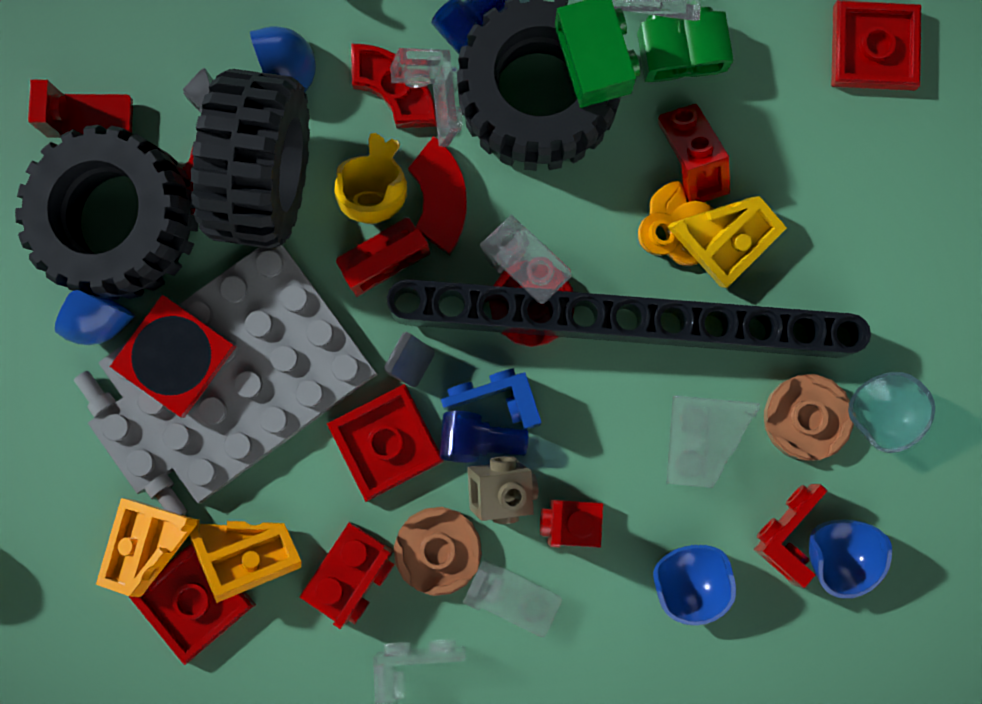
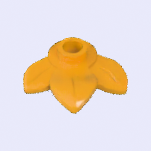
(669, 206)

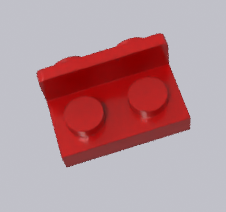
(382, 256)
(347, 575)

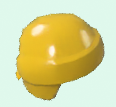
(371, 185)

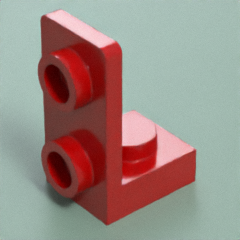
(59, 113)
(699, 152)
(572, 523)
(789, 559)

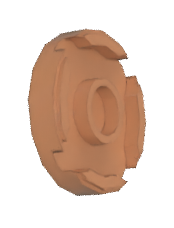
(808, 417)
(437, 551)

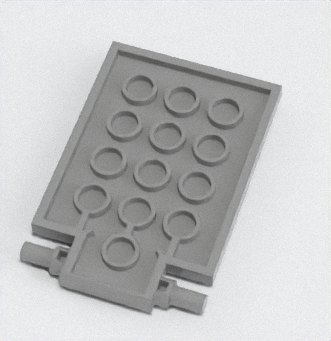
(280, 378)

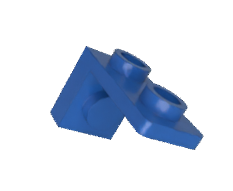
(520, 405)

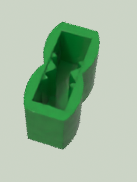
(684, 47)

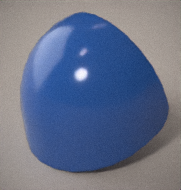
(284, 53)
(90, 319)
(849, 557)
(695, 584)

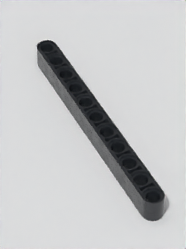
(778, 322)

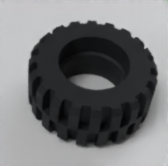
(500, 127)
(250, 158)
(55, 204)

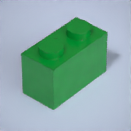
(596, 50)

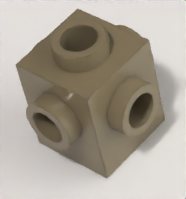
(502, 490)

